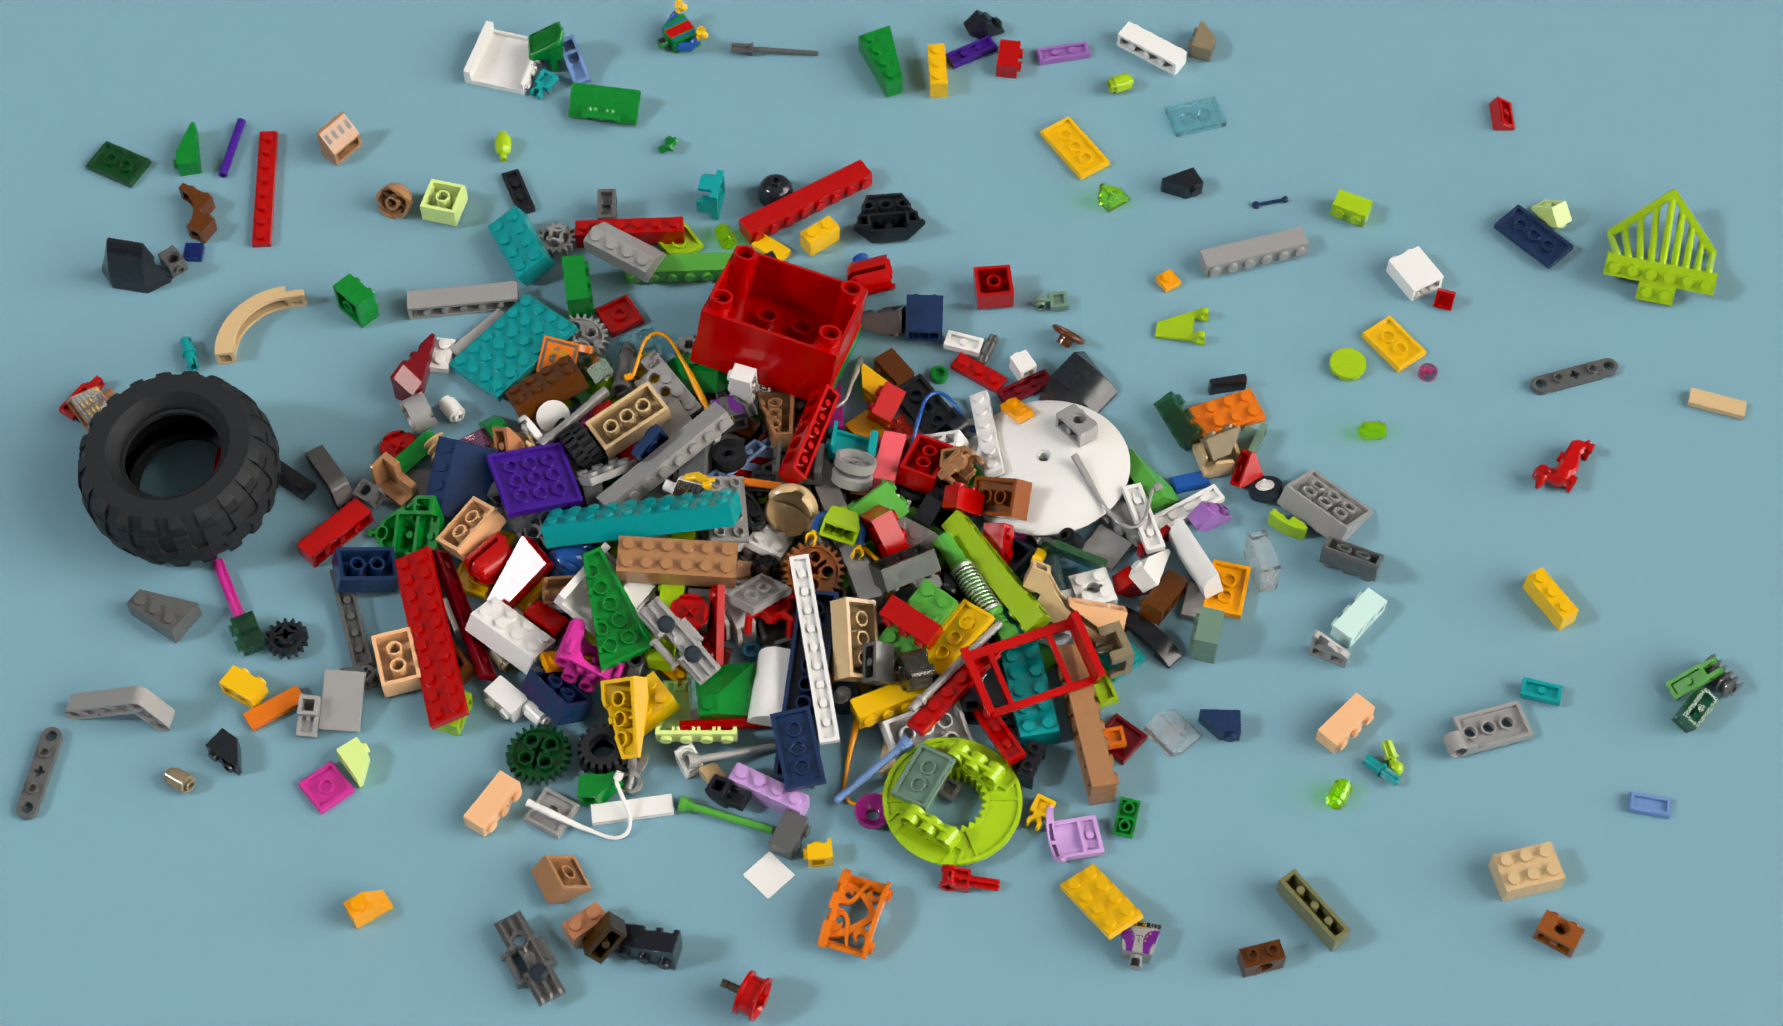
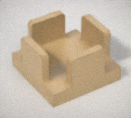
(1216, 468)

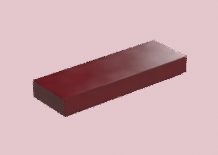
(1025, 387)

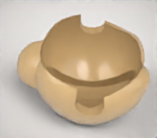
(791, 509)

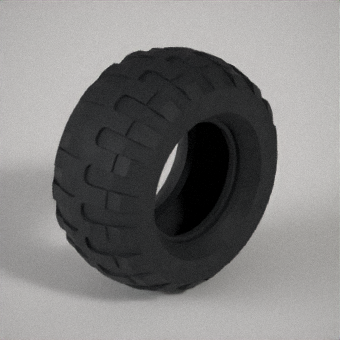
(149, 420)

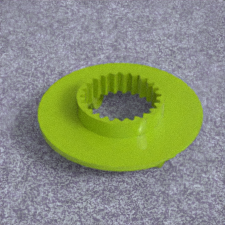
(942, 843)

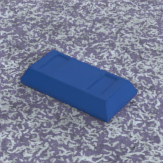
(1189, 482)

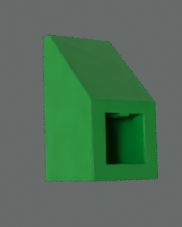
(596, 788)

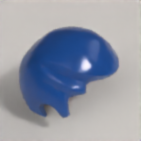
(567, 559)

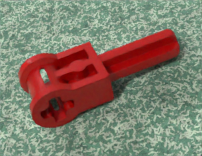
(962, 879)

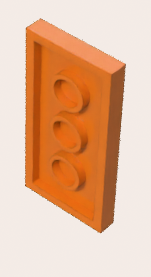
(1237, 408)

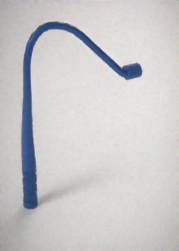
(918, 419)

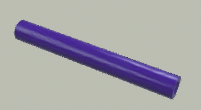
(231, 149)

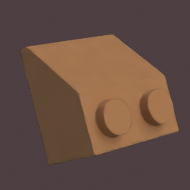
(560, 878)

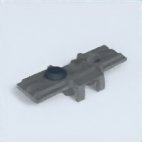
(537, 956)

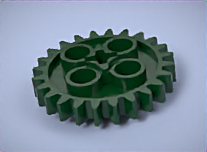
(555, 757)

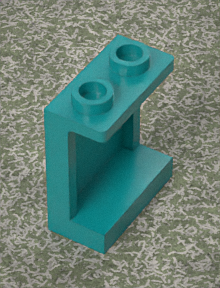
(841, 439)

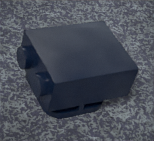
(924, 318)

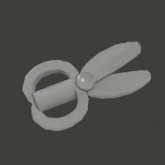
(635, 769)

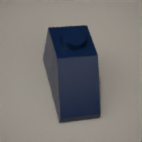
(1221, 723)

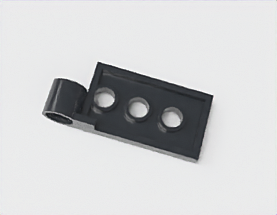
(940, 410)

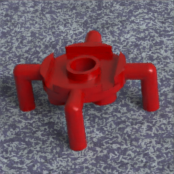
(777, 611)

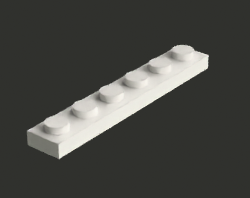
(987, 434)

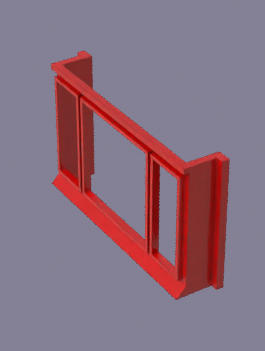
(1084, 645)

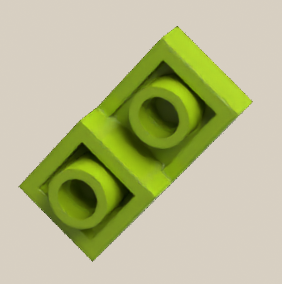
(1292, 527)

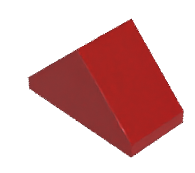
(1246, 469)

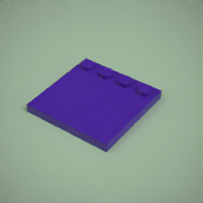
(534, 479)

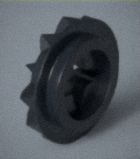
(767, 561)

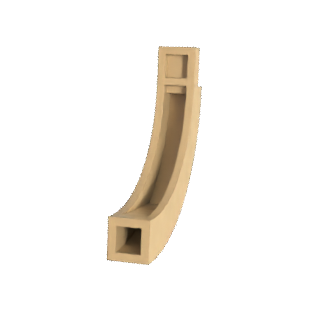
(247, 314)

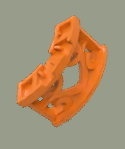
(831, 929)

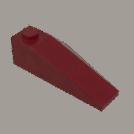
(413, 374)

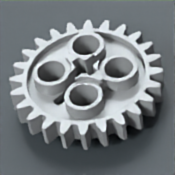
(586, 329)

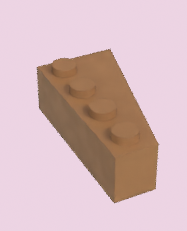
(778, 416)

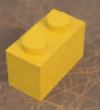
(819, 236)
(244, 687)

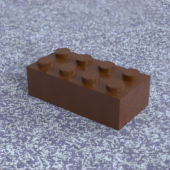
(553, 382)

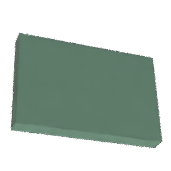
(923, 776)

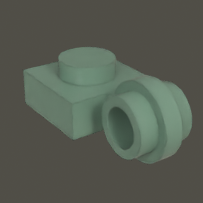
(1056, 300)

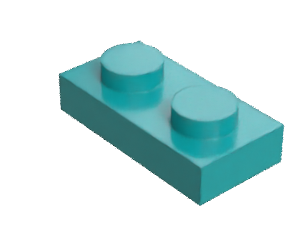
(1541, 691)

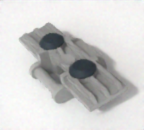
(685, 638)

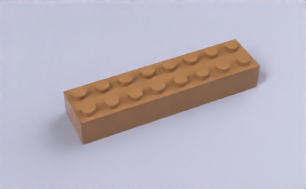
(1088, 731)

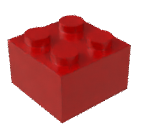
(993, 286)

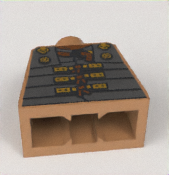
(88, 403)

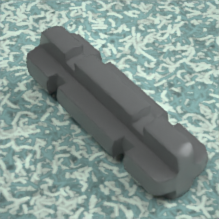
(988, 349)

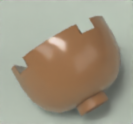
(394, 200)

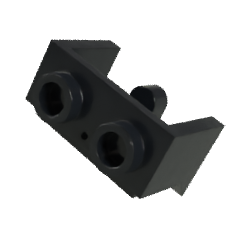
(1028, 766)

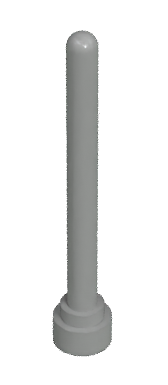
(693, 760)

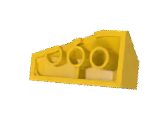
(627, 710)

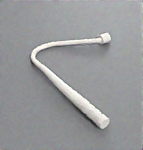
(557, 816)

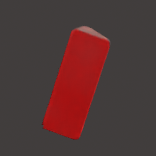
(1501, 115)

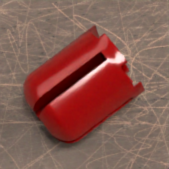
(872, 274)
(488, 559)

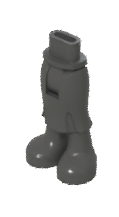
(626, 362)

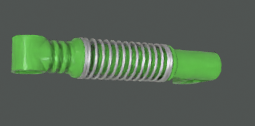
(951, 555)

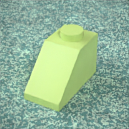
(1553, 213)
(355, 759)

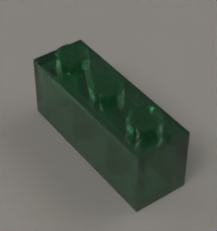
(1179, 420)

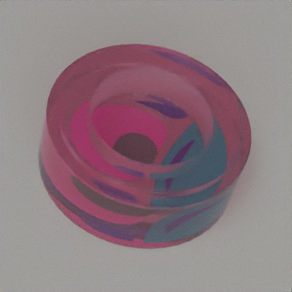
(1427, 372)

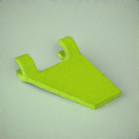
(1182, 327)

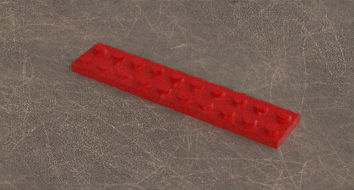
(432, 638)

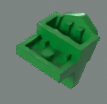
(547, 45)

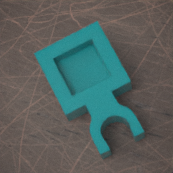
(543, 82)

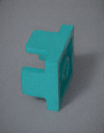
(716, 186)

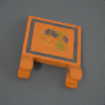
(555, 348)

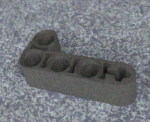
(330, 476)

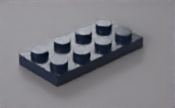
(1533, 236)
(798, 749)

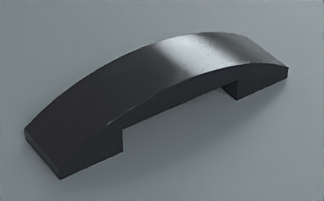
(1152, 637)

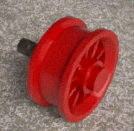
(751, 995)

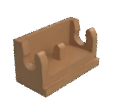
(553, 586)

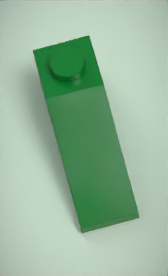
(188, 153)

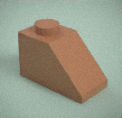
(506, 439)

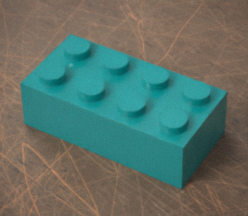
(521, 245)

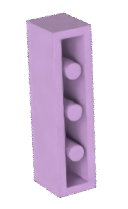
(769, 791)

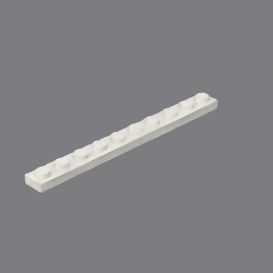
(814, 649)

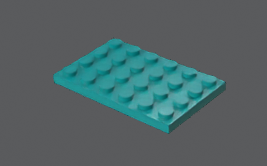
(510, 347)

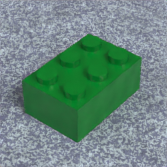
(577, 285)

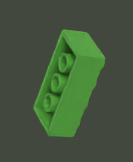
(931, 602)

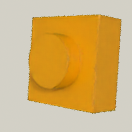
(1167, 280)

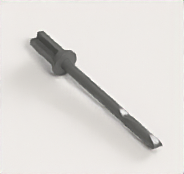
(749, 49)

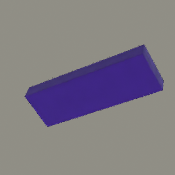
(971, 52)

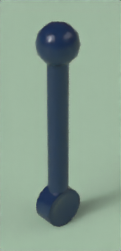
(1256, 204)

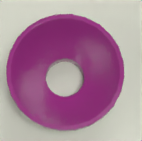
(870, 803)

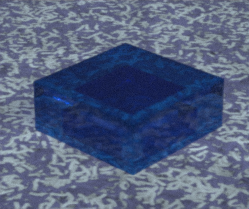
(194, 252)

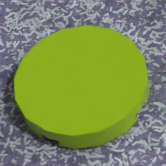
(1347, 364)

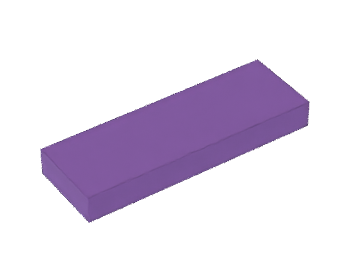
(1063, 53)

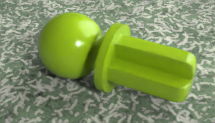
(1391, 755)

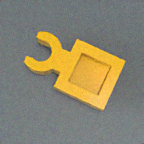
(1038, 810)

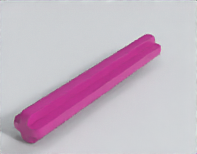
(228, 587)

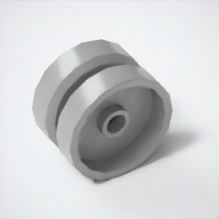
(853, 469)

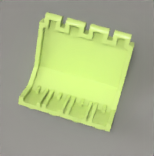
(670, 731)

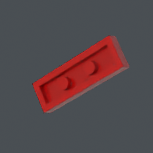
(978, 372)

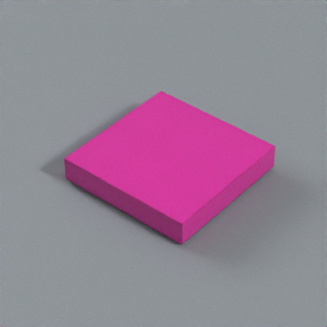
(326, 787)

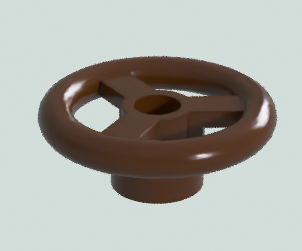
(1067, 337)

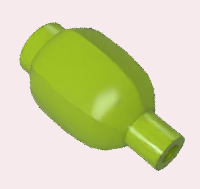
(503, 145)

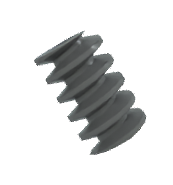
(1723, 682)

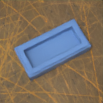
(1649, 805)

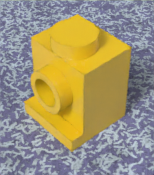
(819, 854)

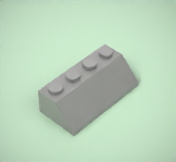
(623, 251)

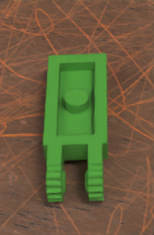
(1693, 679)

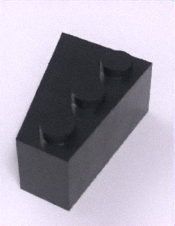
(651, 946)

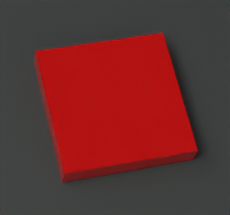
(619, 316)

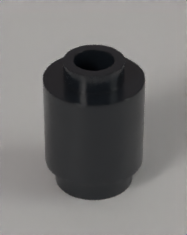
(1071, 537)

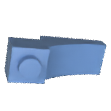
(575, 60)

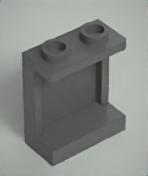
(816, 471)

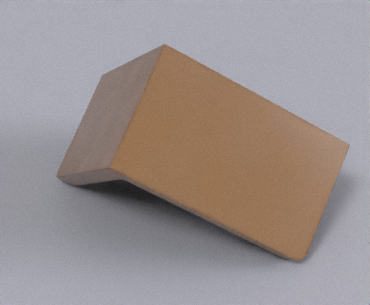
(389, 476)

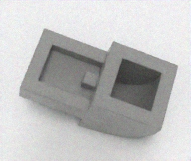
(308, 716)

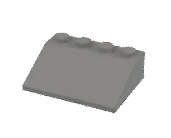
(1324, 505)

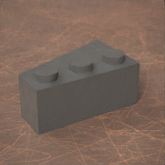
(164, 613)

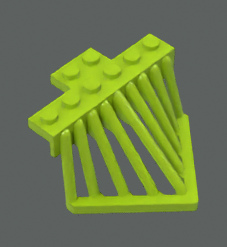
(1658, 277)

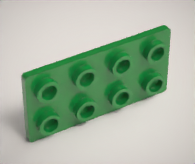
(604, 103)

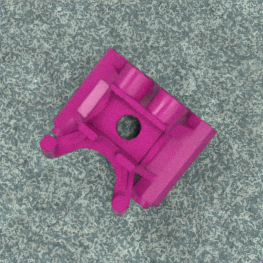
(572, 657)

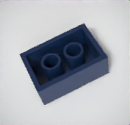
(364, 569)
(555, 697)

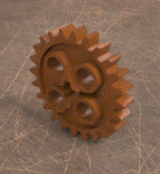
(823, 583)

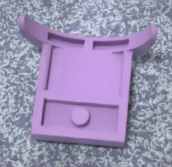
(1073, 837)

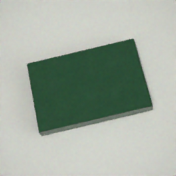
(118, 164)
(1074, 554)

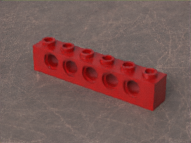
(808, 434)

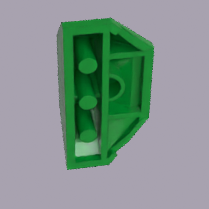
(709, 379)

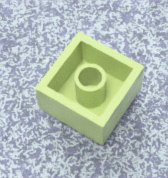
(443, 202)

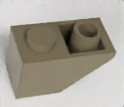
(1203, 43)
(1221, 442)

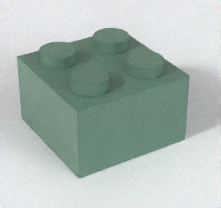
(1206, 634)

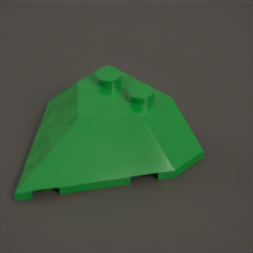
(411, 526)

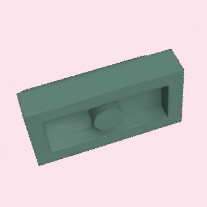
(1252, 438)

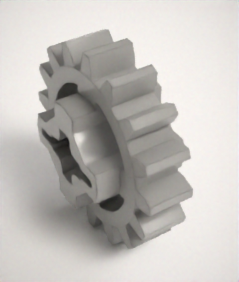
(556, 239)

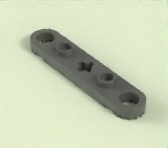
(1562, 379)
(34, 786)

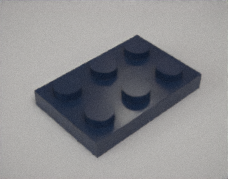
(653, 439)

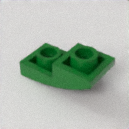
(1126, 817)

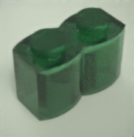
(248, 633)

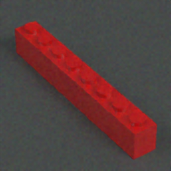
(805, 201)

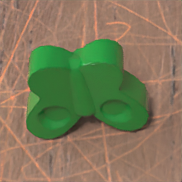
(669, 144)

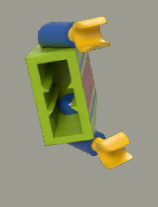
(839, 525)

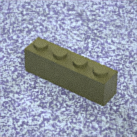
(1313, 910)

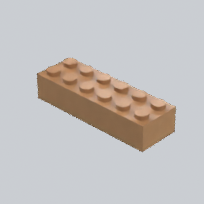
(676, 561)

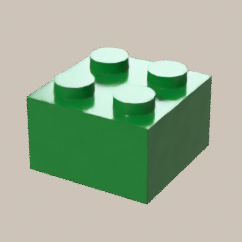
(356, 300)

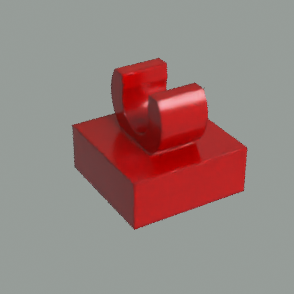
(1444, 299)

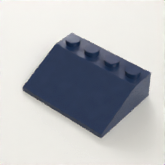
(459, 474)

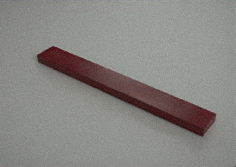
(462, 612)

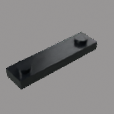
(296, 482)

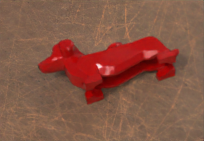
(1567, 466)

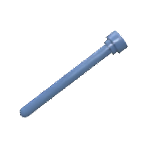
(903, 745)

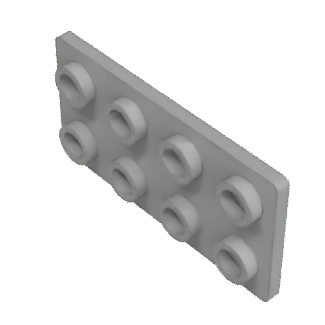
(739, 532)

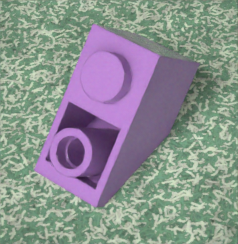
(1209, 516)

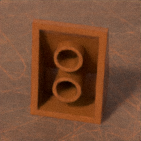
(1004, 497)

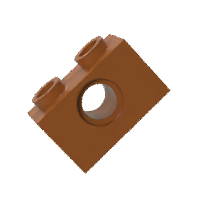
(1563, 943)

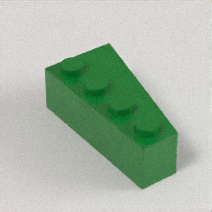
(881, 57)

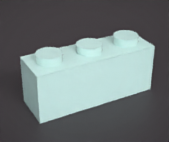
(1358, 617)

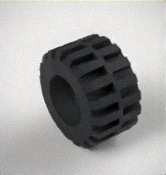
(581, 446)
(596, 739)

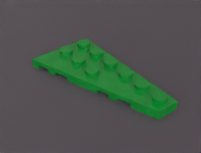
(617, 627)

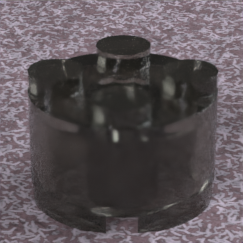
(914, 670)

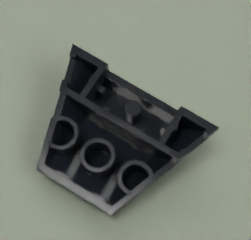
(887, 218)
(132, 267)
(1079, 383)

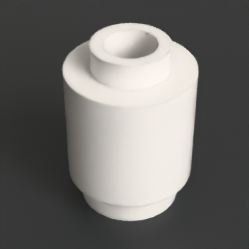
(451, 409)
(534, 714)

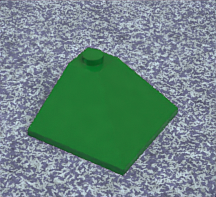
(726, 692)

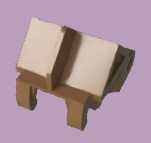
(960, 462)

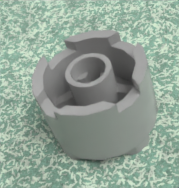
(418, 413)

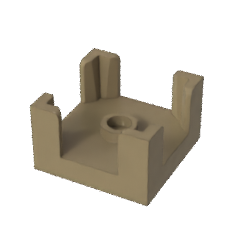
(1120, 649)

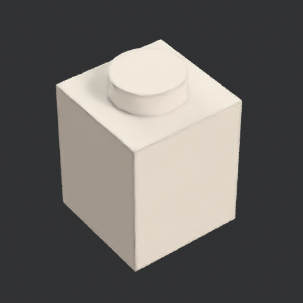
(1022, 365)

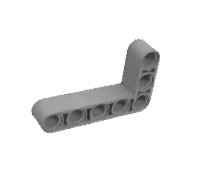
(119, 702)

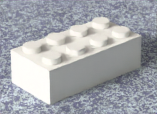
(509, 634)

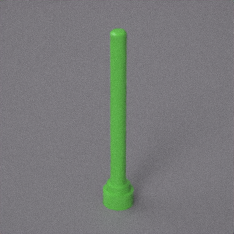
(688, 805)

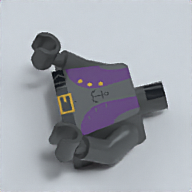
(736, 409)

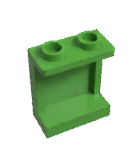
(881, 495)

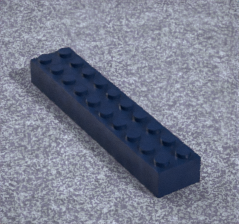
(797, 686)

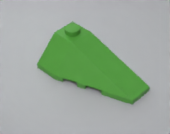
(1143, 473)

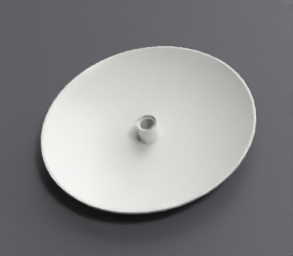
(1042, 455)

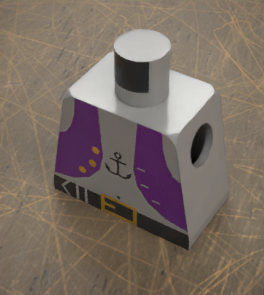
(1139, 943)

